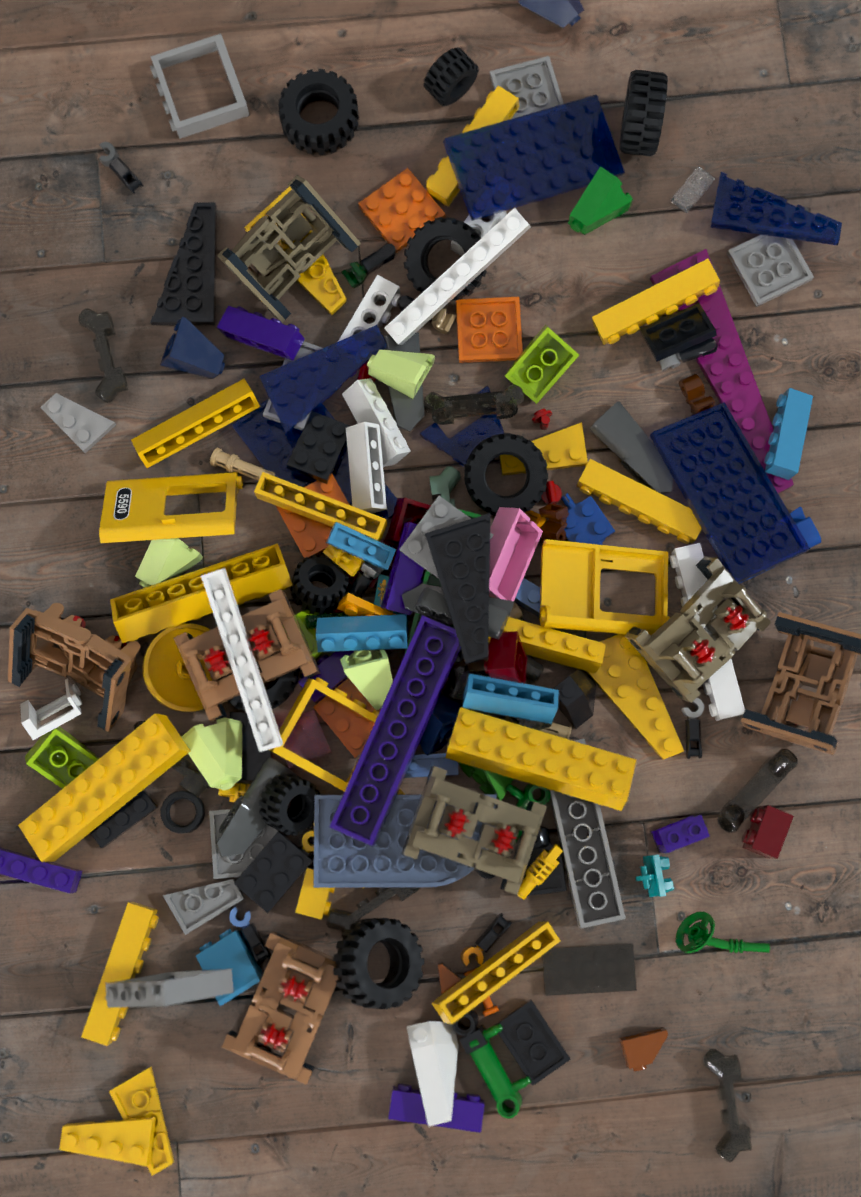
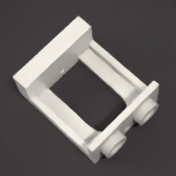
(31, 718)

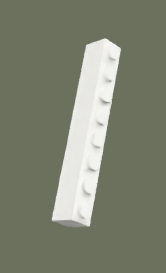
(457, 277)
(723, 684)

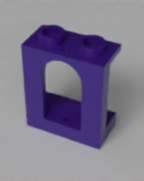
(680, 834)

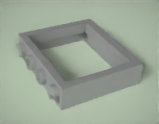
(210, 119)
(169, 988)

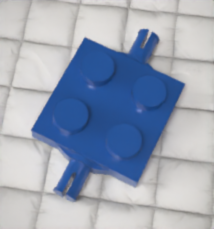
(586, 522)

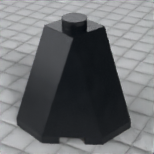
(577, 697)

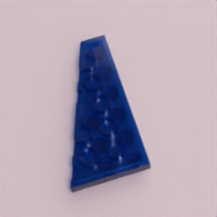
(764, 213)
(311, 380)

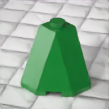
(599, 203)

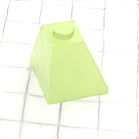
(401, 369)
(165, 561)
(370, 674)
(217, 751)

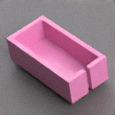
(510, 551)

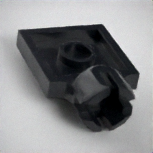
(556, 880)

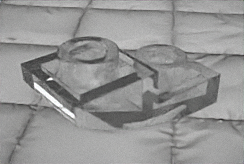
(692, 190)

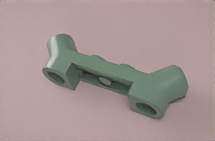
(444, 484)

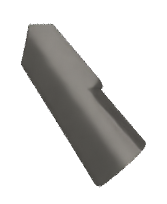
(406, 410)
(634, 448)
(431, 602)
(244, 818)

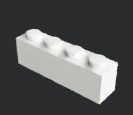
(369, 407)
(366, 467)

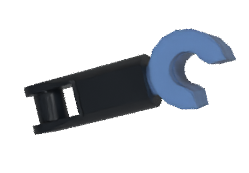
(250, 935)

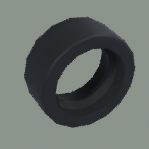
(165, 812)

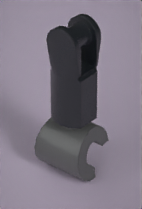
(119, 167)

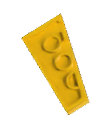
(559, 449)
(140, 1100)
(113, 1140)

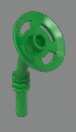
(699, 937)

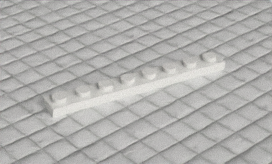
(242, 660)

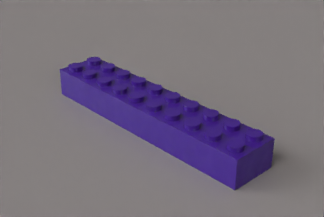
(397, 732)

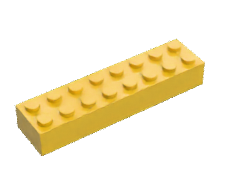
(186, 598)
(541, 759)
(104, 788)

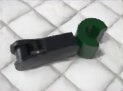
(358, 272)

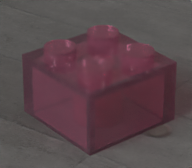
(307, 739)

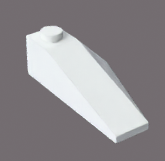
(435, 1061)

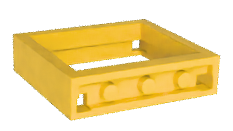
(294, 715)

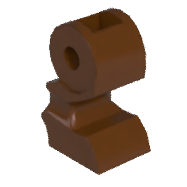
(694, 391)
(555, 526)

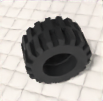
(451, 76)
(317, 598)
(276, 801)

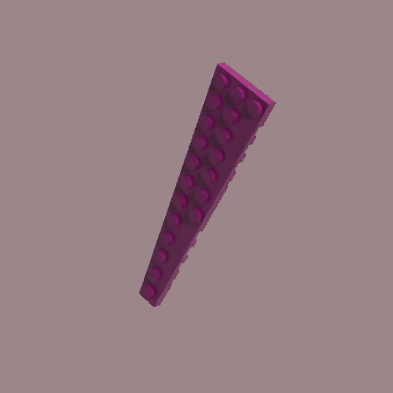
(729, 369)

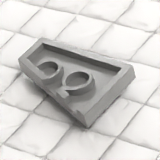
(79, 423)
(203, 903)

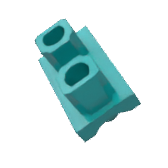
(652, 875)

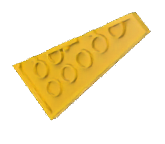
(318, 278)
(633, 691)

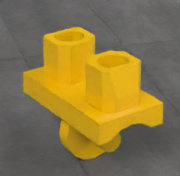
(345, 560)

